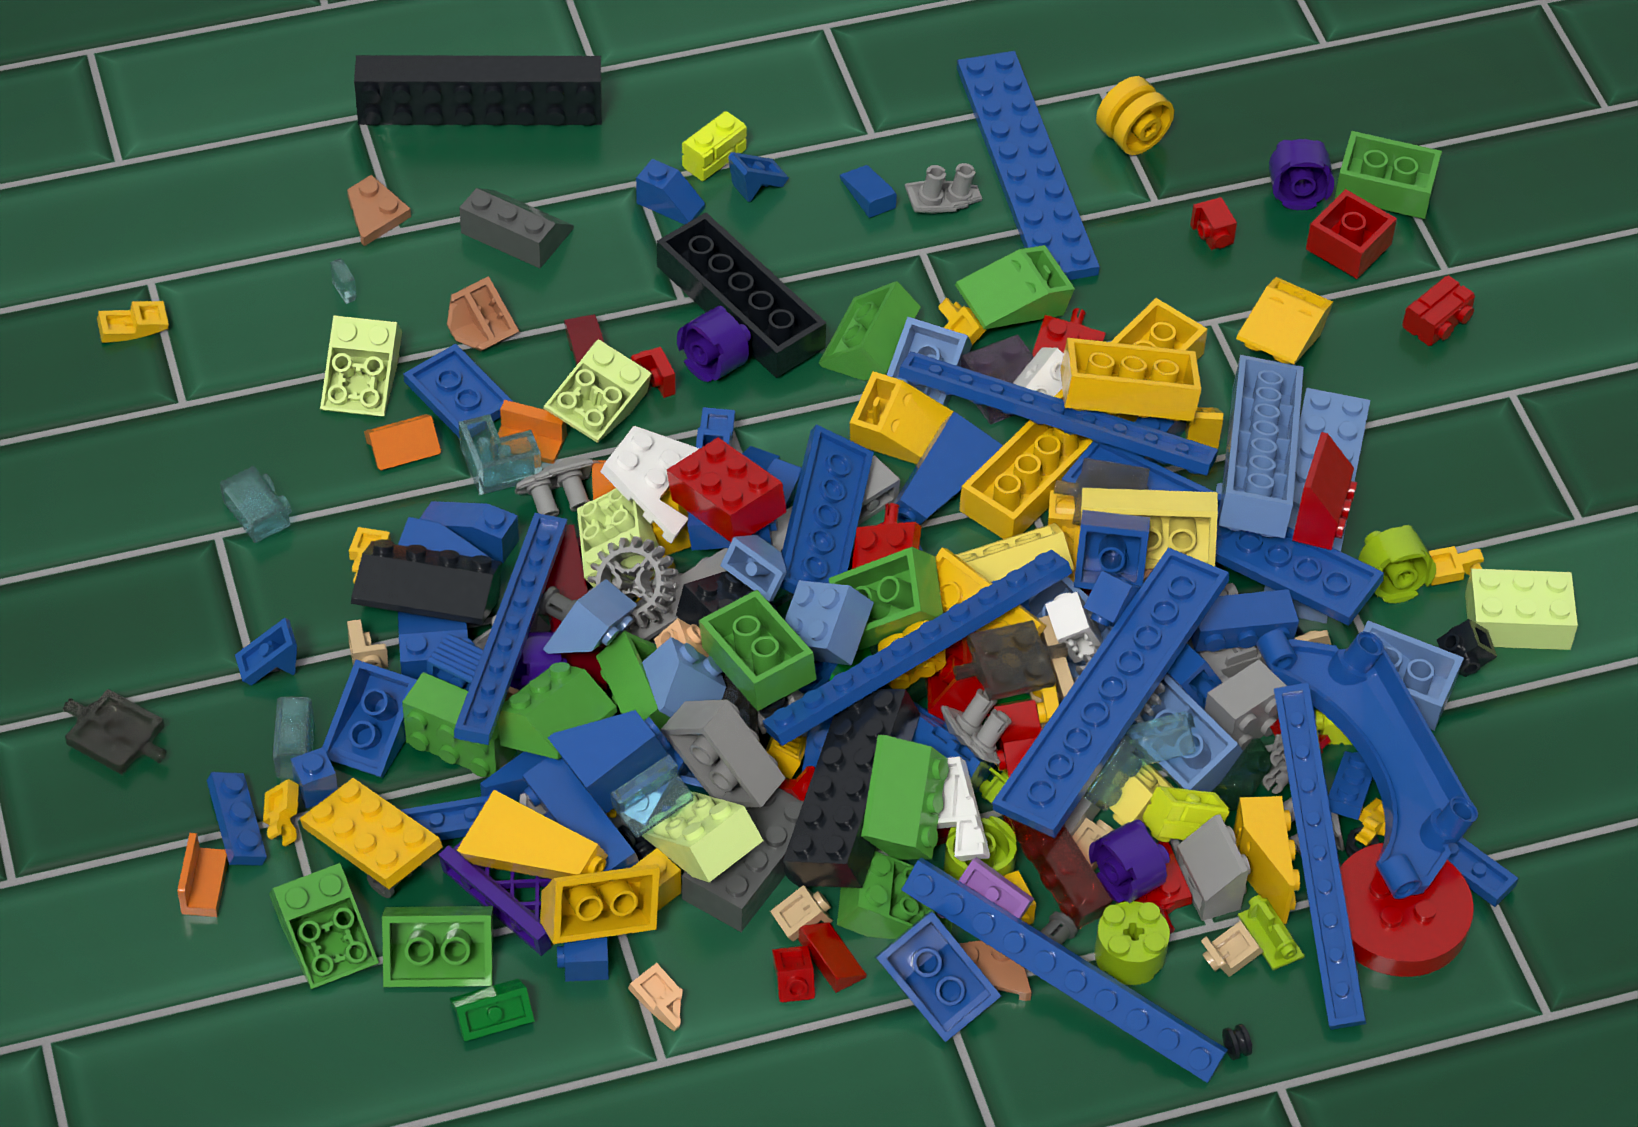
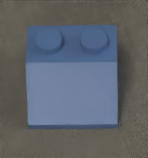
(593, 620)
(681, 675)

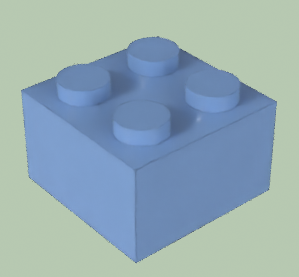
(829, 619)

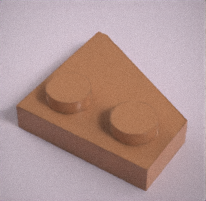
(375, 209)
(999, 969)

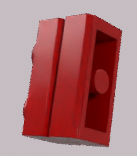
(1439, 311)

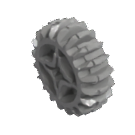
(642, 572)

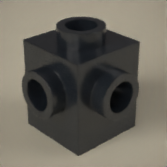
(1470, 642)

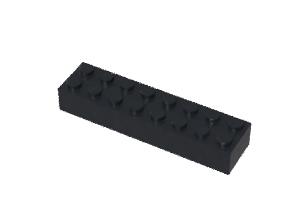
(478, 90)

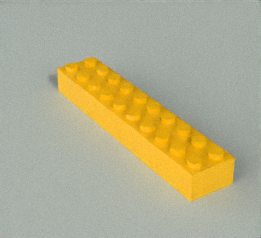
(1018, 478)

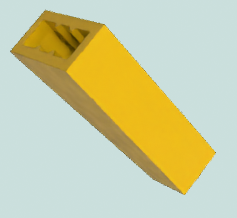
(527, 843)

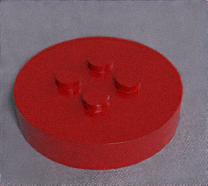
(1407, 933)

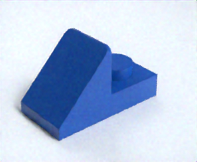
(751, 172)
(270, 650)

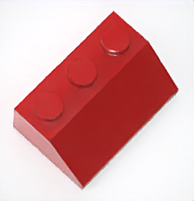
(1325, 496)

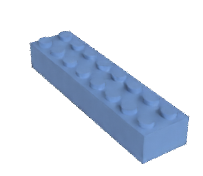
(1345, 422)
(1261, 447)
(1214, 746)

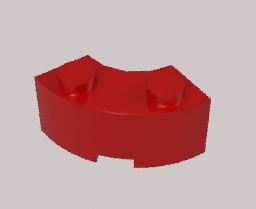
(1019, 734)

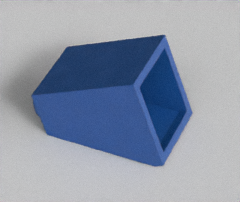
(610, 752)

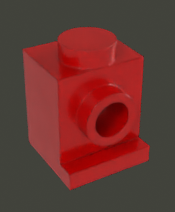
(1214, 223)

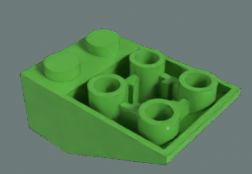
(1017, 289)
(880, 905)
(323, 926)

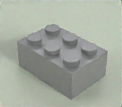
(723, 752)

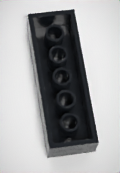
(725, 274)
(827, 835)

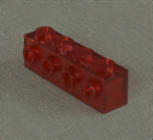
(1064, 872)

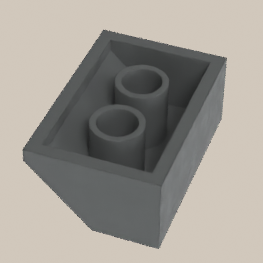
(512, 226)

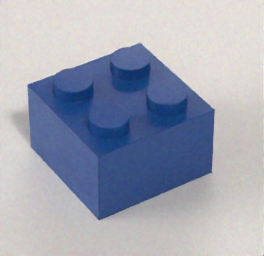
(1111, 544)

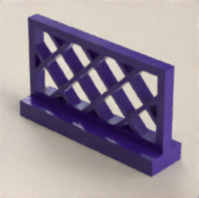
(506, 907)

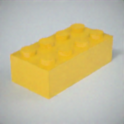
(1130, 379)

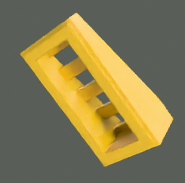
(789, 755)

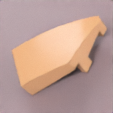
(659, 995)

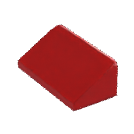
(831, 955)

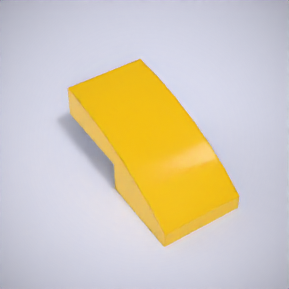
(138, 322)

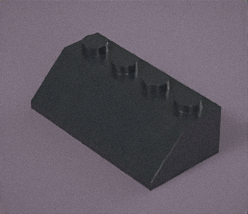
(427, 582)

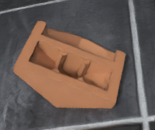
(479, 316)

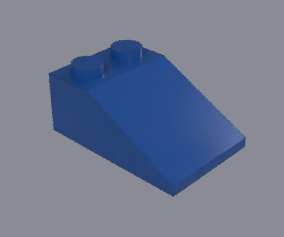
(420, 637)
(369, 719)
(938, 976)

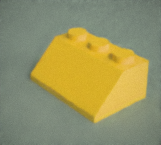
(601, 904)

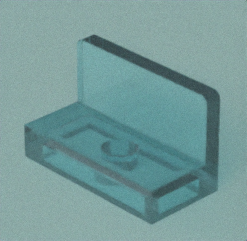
(1163, 737)
(651, 796)

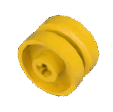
(1135, 115)

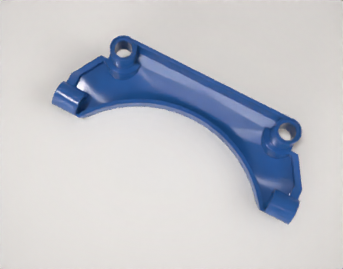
(1376, 712)

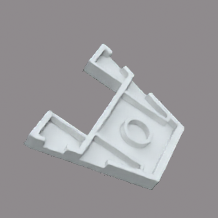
(640, 474)
(962, 812)

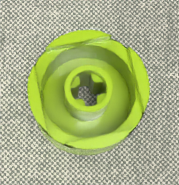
(1402, 559)
(1001, 845)
(1132, 942)

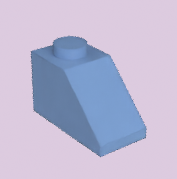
(755, 564)

